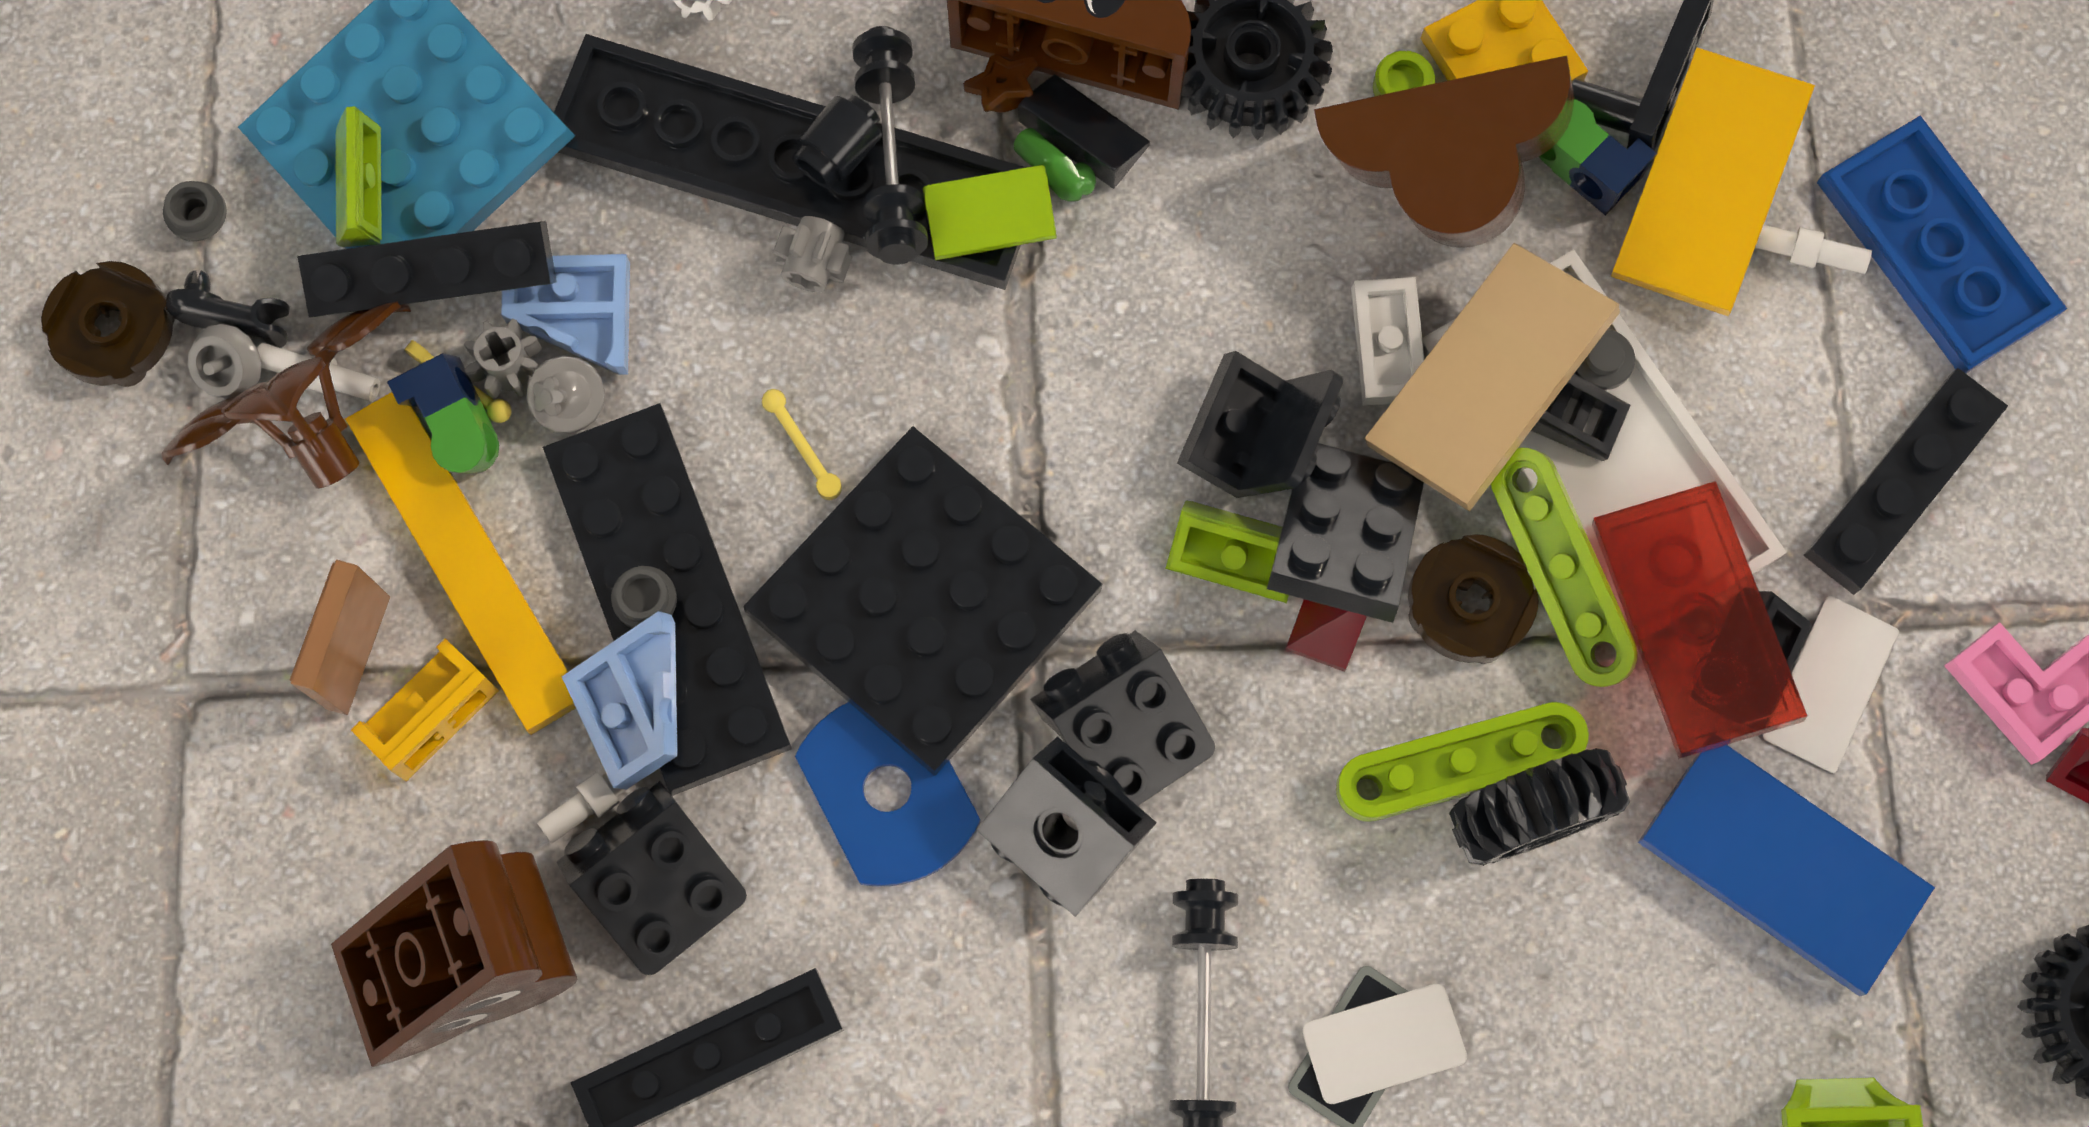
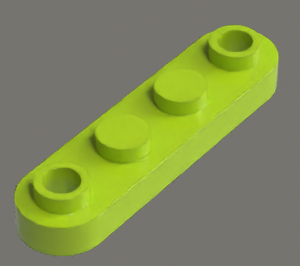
(1564, 569)
(1458, 761)

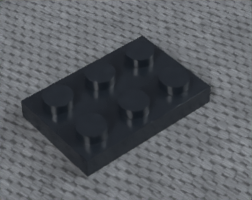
(1348, 534)

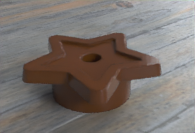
(1002, 83)

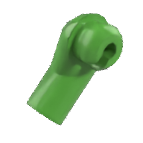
(1064, 178)

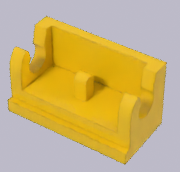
(426, 712)

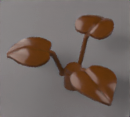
(314, 440)

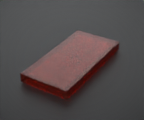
(1698, 620)

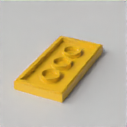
(1712, 181)

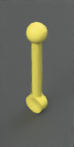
(497, 410)
(827, 484)

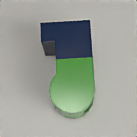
(1597, 162)
(453, 411)

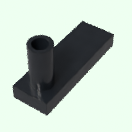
(1647, 116)

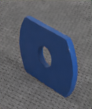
(879, 844)

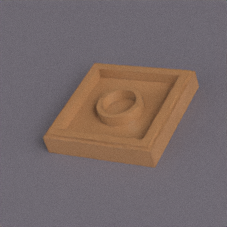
(340, 637)

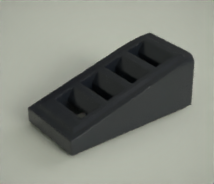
(1571, 434)

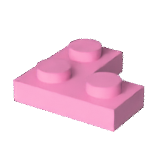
(2026, 703)

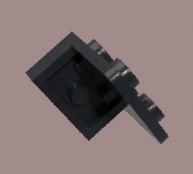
(1258, 428)
(1127, 716)
(651, 878)

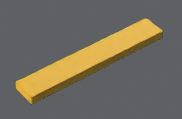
(464, 561)

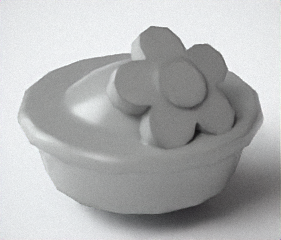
(224, 361)
(565, 394)

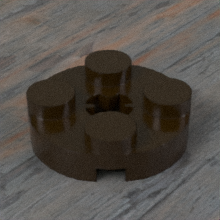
(122, 355)
(1460, 564)

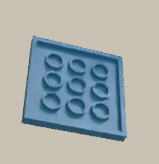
(450, 114)

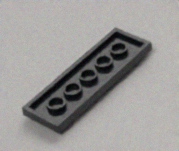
(639, 509)

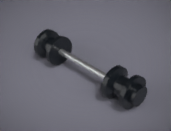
(892, 207)
(1204, 931)

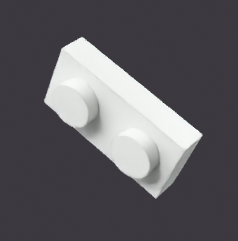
(1386, 336)

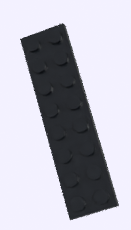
(739, 143)

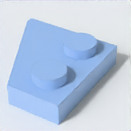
(581, 311)
(630, 700)

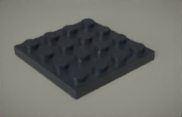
(923, 599)

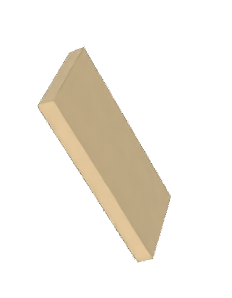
(1492, 376)

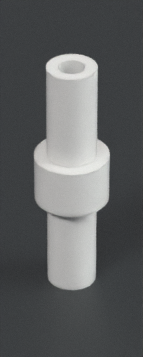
(1809, 248)
(344, 379)
(594, 797)

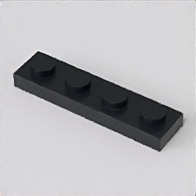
(427, 269)
(1905, 481)
(709, 1054)

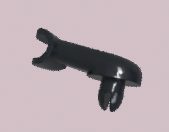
(201, 309)

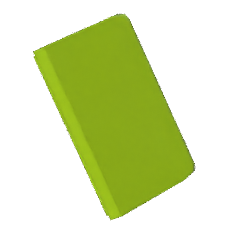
(358, 180)
(989, 212)
(1225, 549)

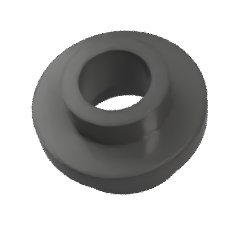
(183, 200)

